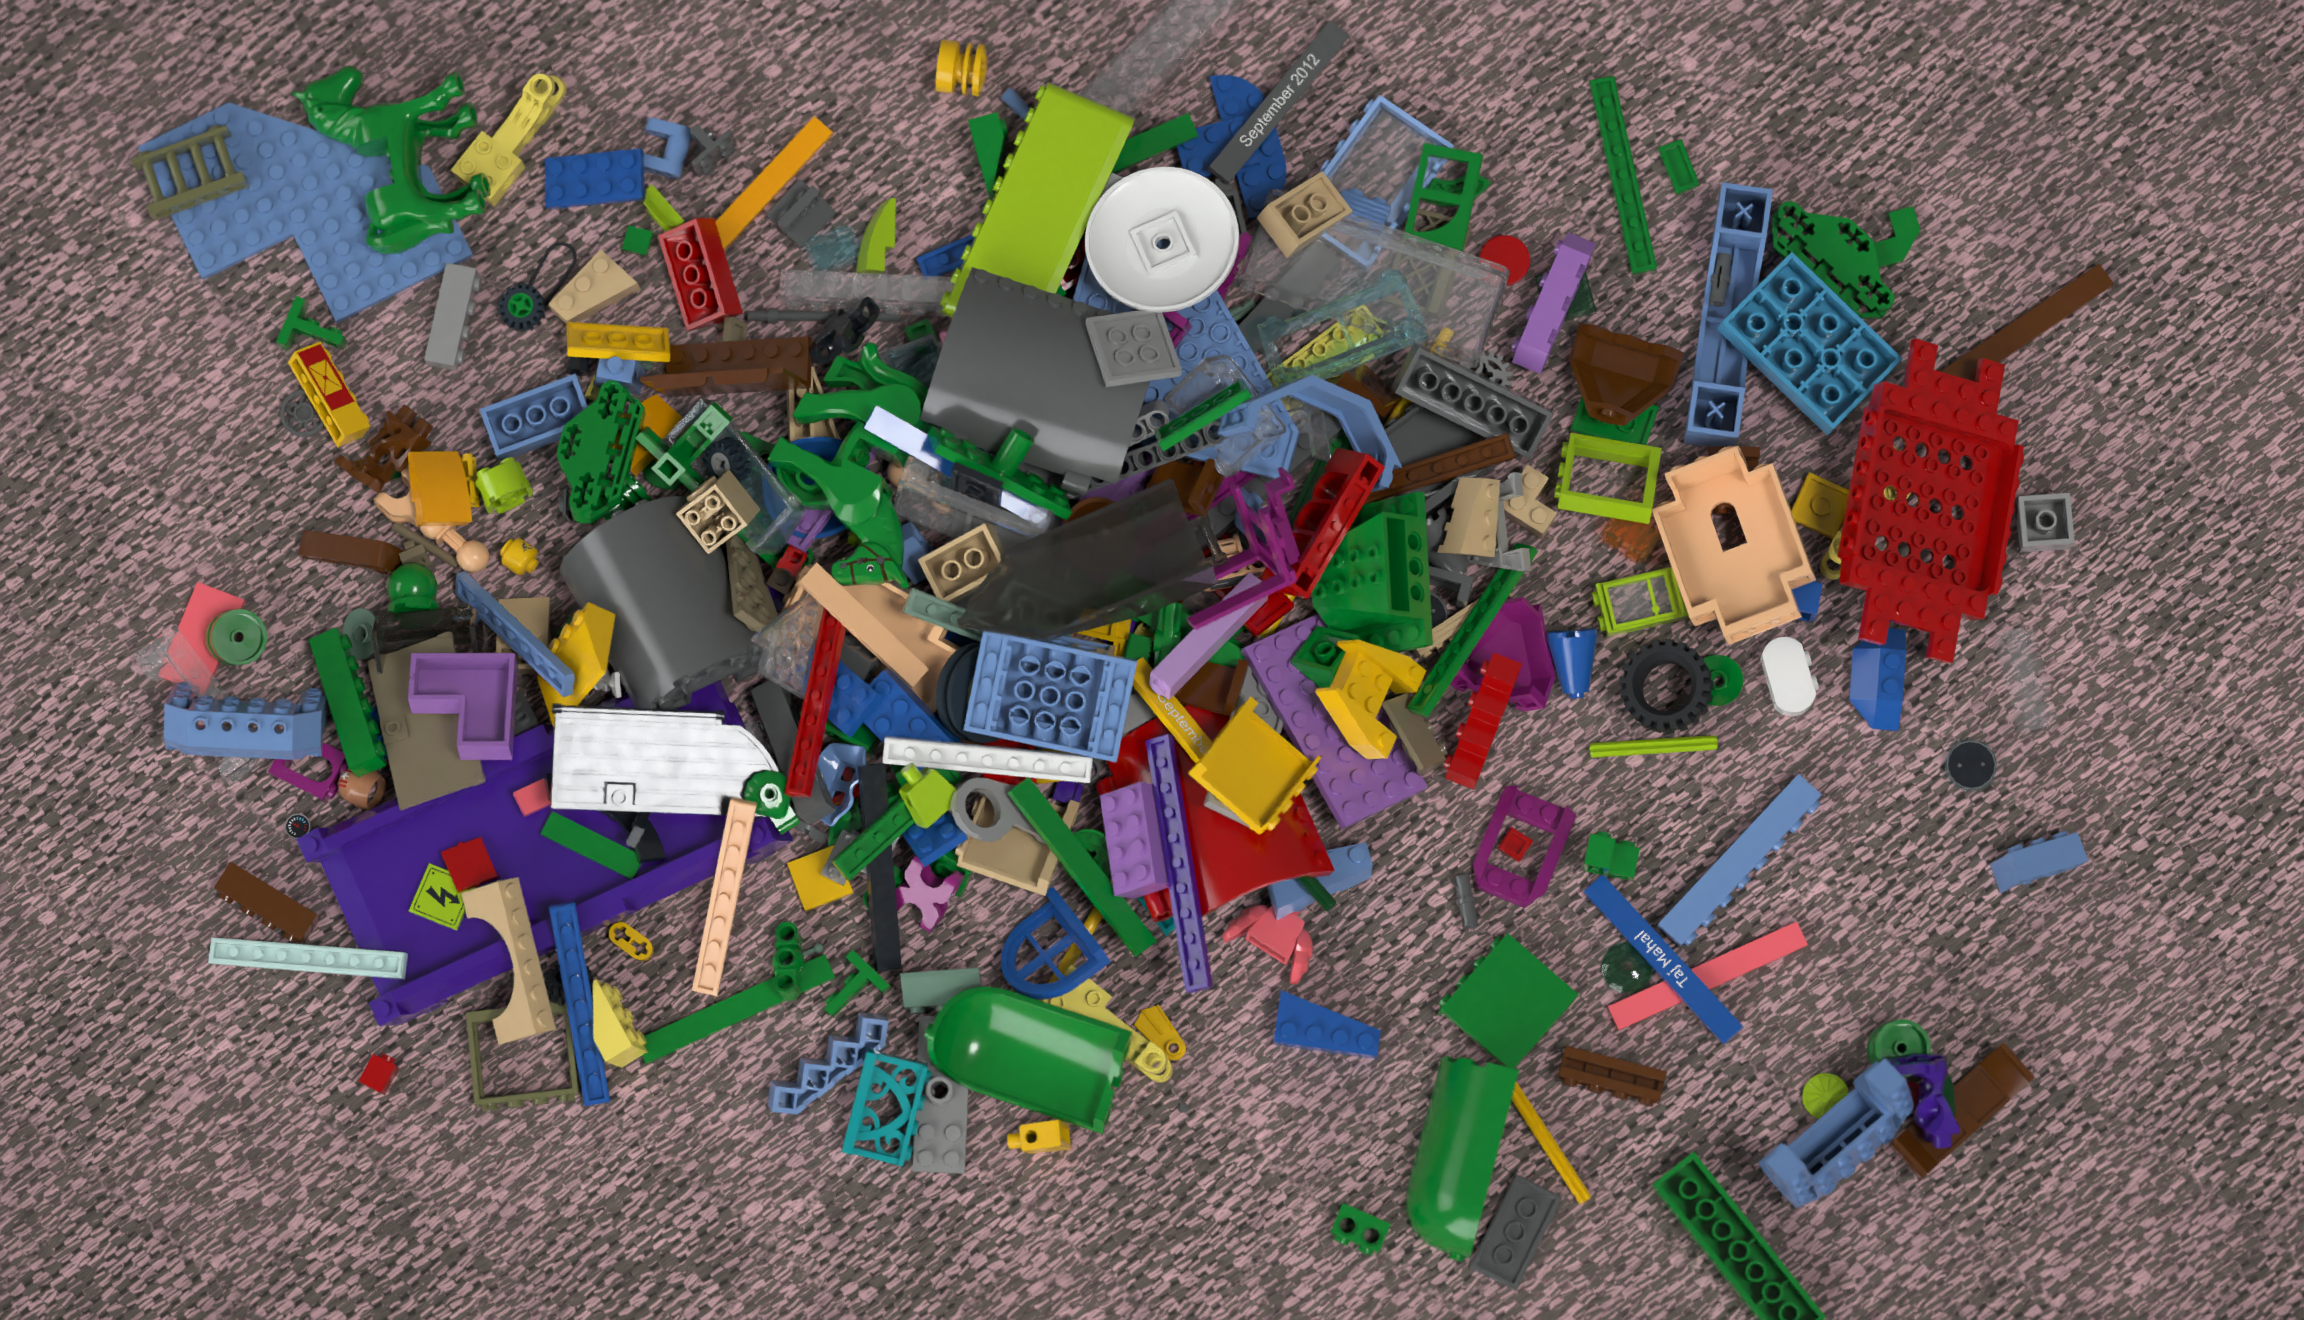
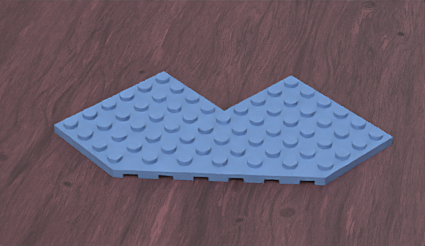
(303, 190)

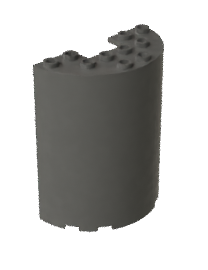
(669, 604)

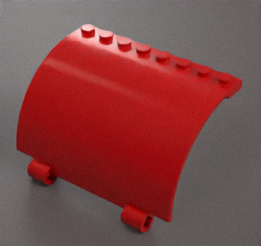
(1225, 853)

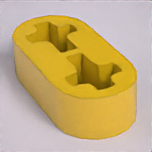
(627, 946)

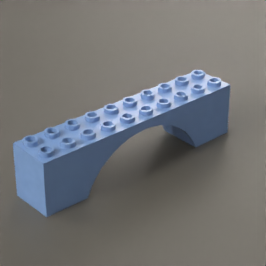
(1719, 365)

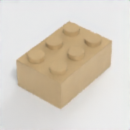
(963, 563)

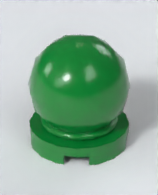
(412, 588)

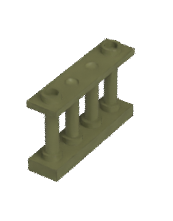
(208, 188)

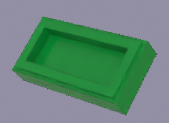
(1678, 167)

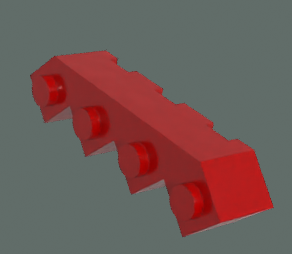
(1483, 721)

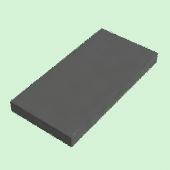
(1515, 1232)

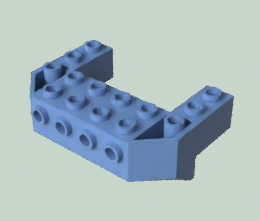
(301, 735)
(1841, 1136)

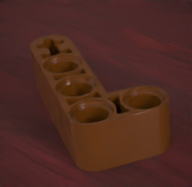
(349, 551)

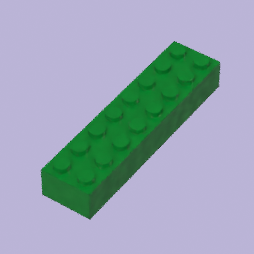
(1733, 1244)

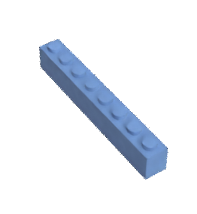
(1739, 860)

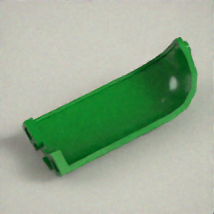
(1030, 1054)
(1458, 1153)

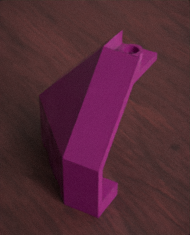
(1520, 635)

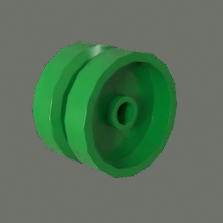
(221, 642)
(1886, 1038)

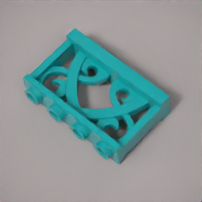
(873, 1074)

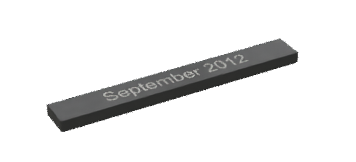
(1278, 102)

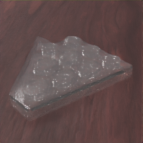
(790, 645)

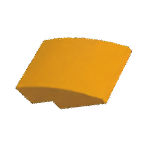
(661, 420)
(439, 489)

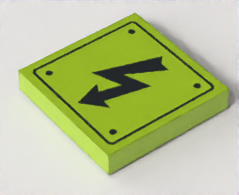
(439, 899)

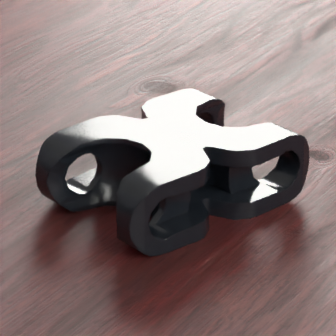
(844, 331)

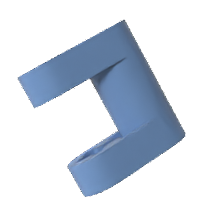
(675, 150)

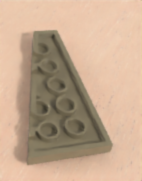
(748, 586)

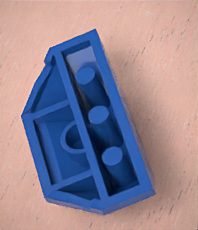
(1879, 680)

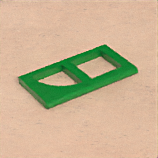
(1454, 232)

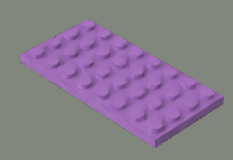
(1346, 779)

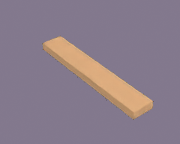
(863, 625)

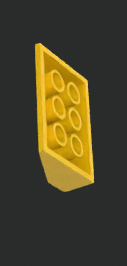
(583, 649)

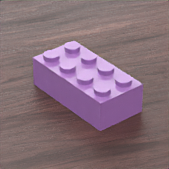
(1134, 841)

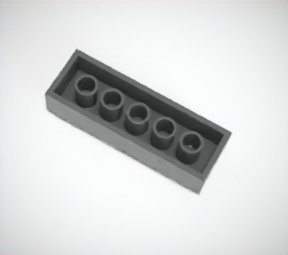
(1471, 399)

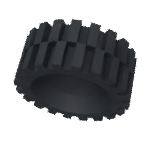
(1648, 659)

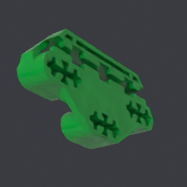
(1835, 256)
(593, 451)

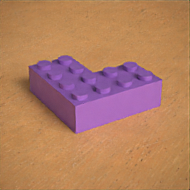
(476, 688)

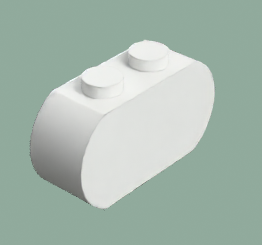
(1789, 676)

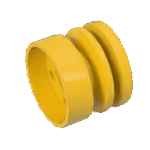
(961, 68)

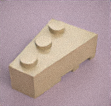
(593, 289)
(819, 429)
(1473, 519)

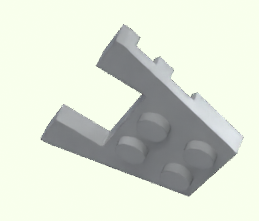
(1515, 559)

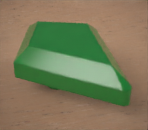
(847, 822)

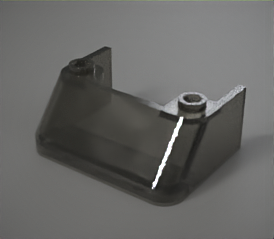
(404, 629)

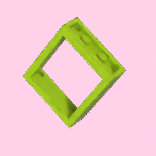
(1610, 451)

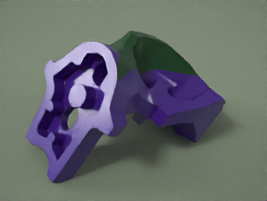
(1936, 1096)

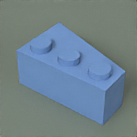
(2038, 860)

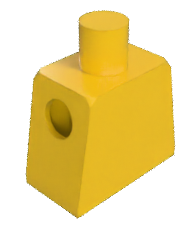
(1050, 1137)

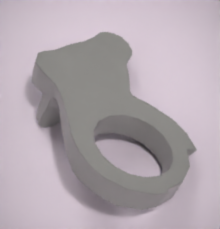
(1006, 811)

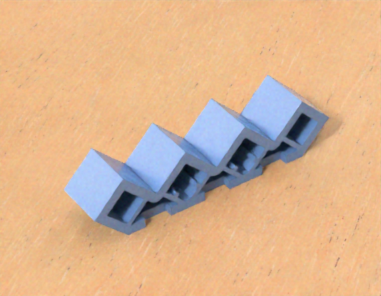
(818, 1076)

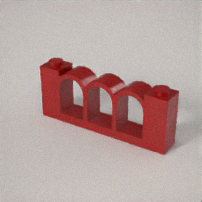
(1329, 515)

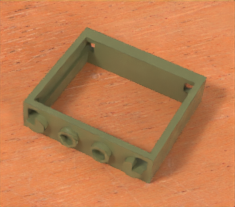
(516, 1100)

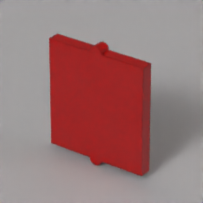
(469, 864)

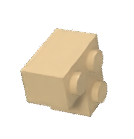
(1526, 509)

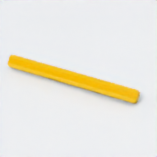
(1549, 1145)

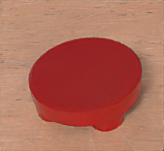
(1509, 253)

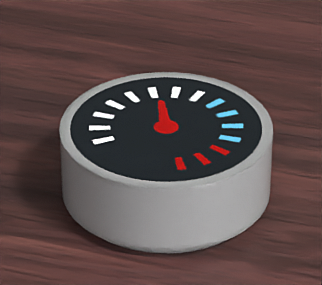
(297, 826)

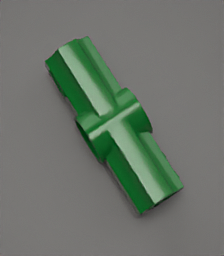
(1167, 634)

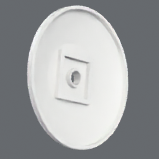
(1155, 207)

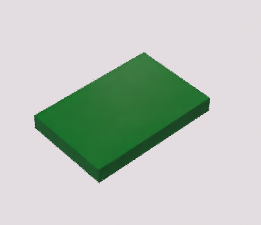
(1635, 431)

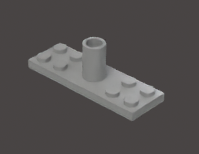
(942, 1122)

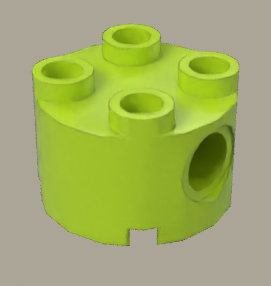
(503, 486)

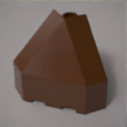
(1621, 373)

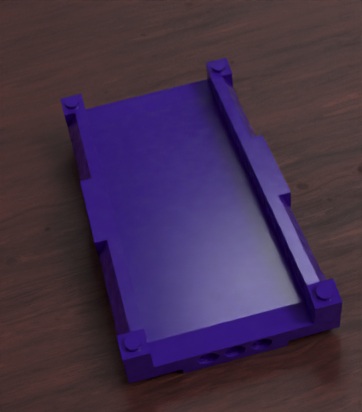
(384, 853)

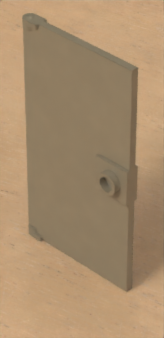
(419, 745)

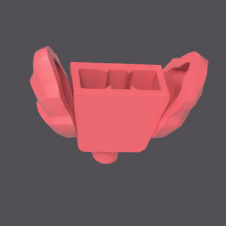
(1274, 936)

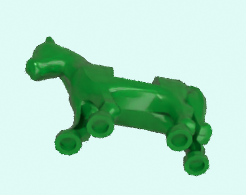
(402, 209)

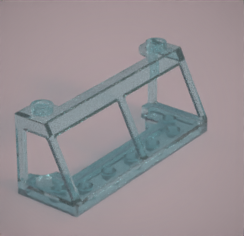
(1404, 335)

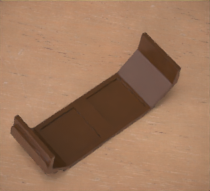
(1976, 1101)

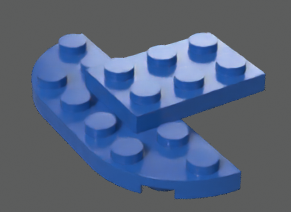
(1266, 167)

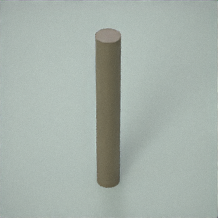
(429, 546)

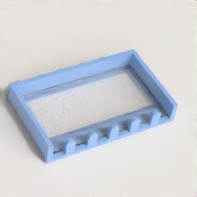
(1385, 157)

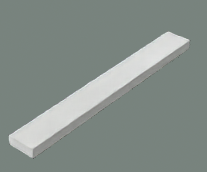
(987, 759)

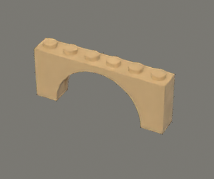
(529, 1006)

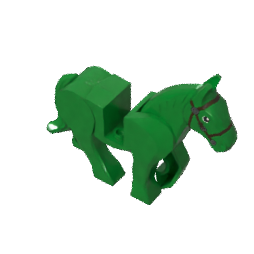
(844, 485)

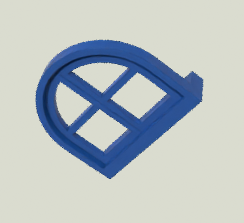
(1076, 934)

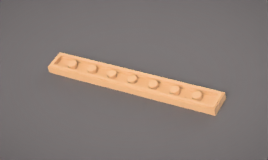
(724, 896)

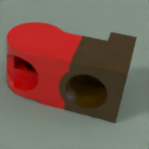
(787, 569)

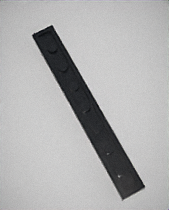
(880, 873)

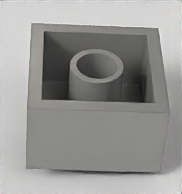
(2044, 522)

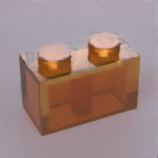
(1632, 537)

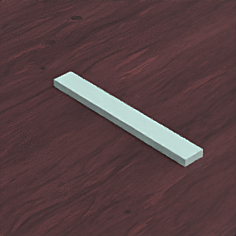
(308, 958)

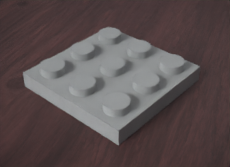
(1133, 347)

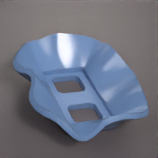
(832, 765)

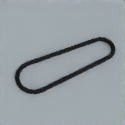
(564, 276)

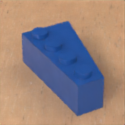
(1319, 1029)

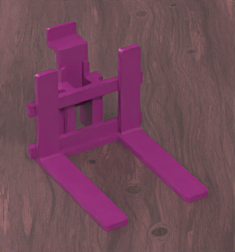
(1276, 556)

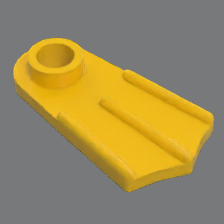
(1160, 1031)

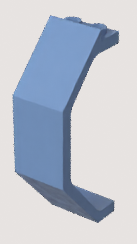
(1353, 412)

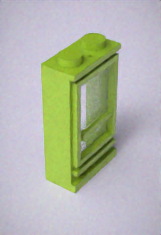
(1639, 602)

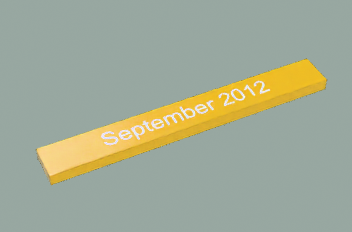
(1171, 714)

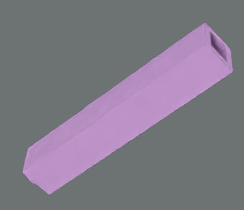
(1201, 645)

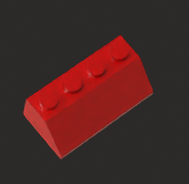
(700, 273)

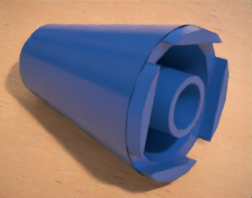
(1573, 659)

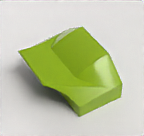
(661, 210)

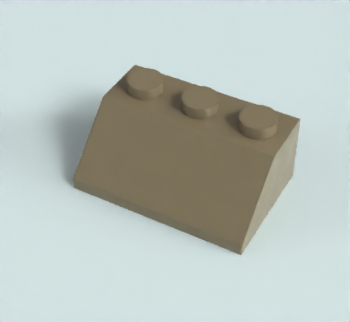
(1415, 735)

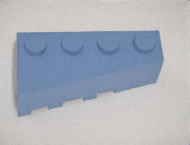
(1351, 867)

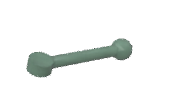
(818, 947)

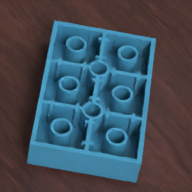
(1809, 343)

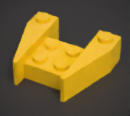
(1360, 691)

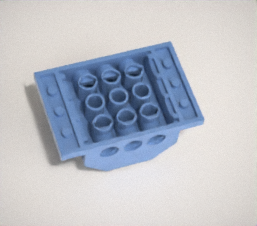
(1051, 693)

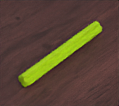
(1653, 746)

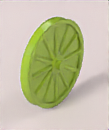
(1823, 1093)

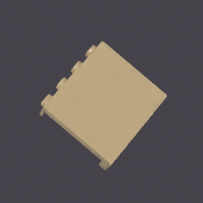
(1016, 856)

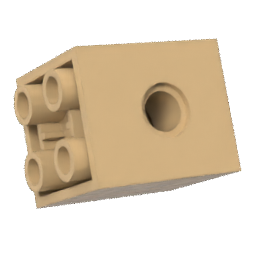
(717, 510)

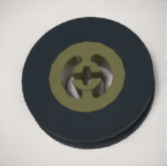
(954, 692)

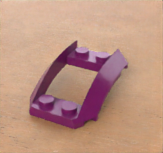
(1533, 812)

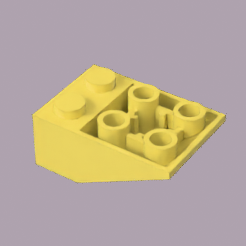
(614, 1027)

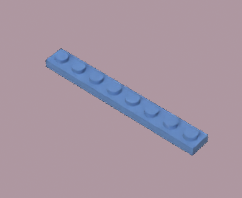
(515, 634)

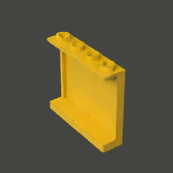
(1253, 769)

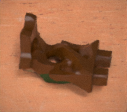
(402, 440)

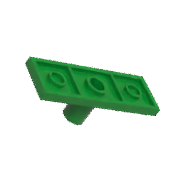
(1003, 467)

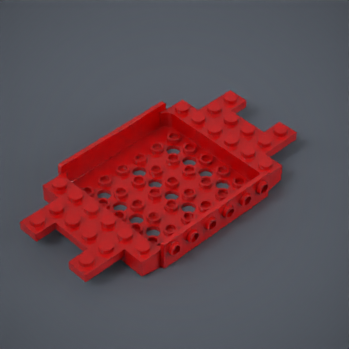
(1963, 421)

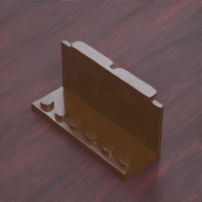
(735, 367)

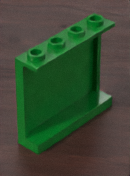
(1507, 1001)

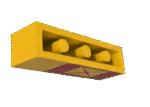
(329, 394)

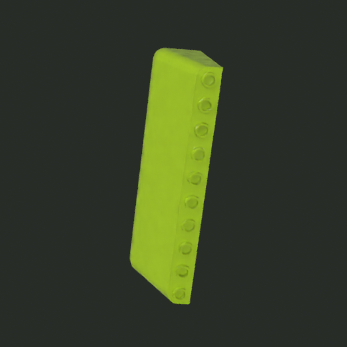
(1045, 192)

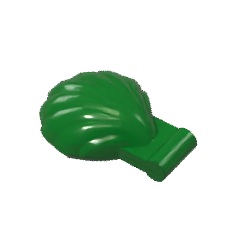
(768, 792)

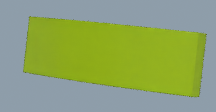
(878, 239)

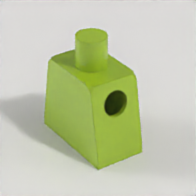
(925, 794)

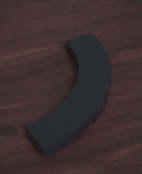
(649, 846)

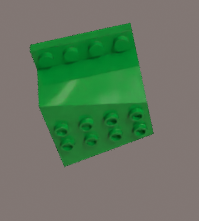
(1381, 577)

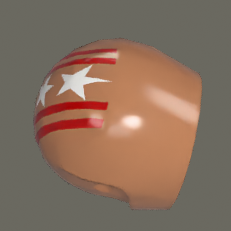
(357, 789)

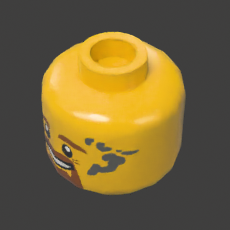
(519, 556)

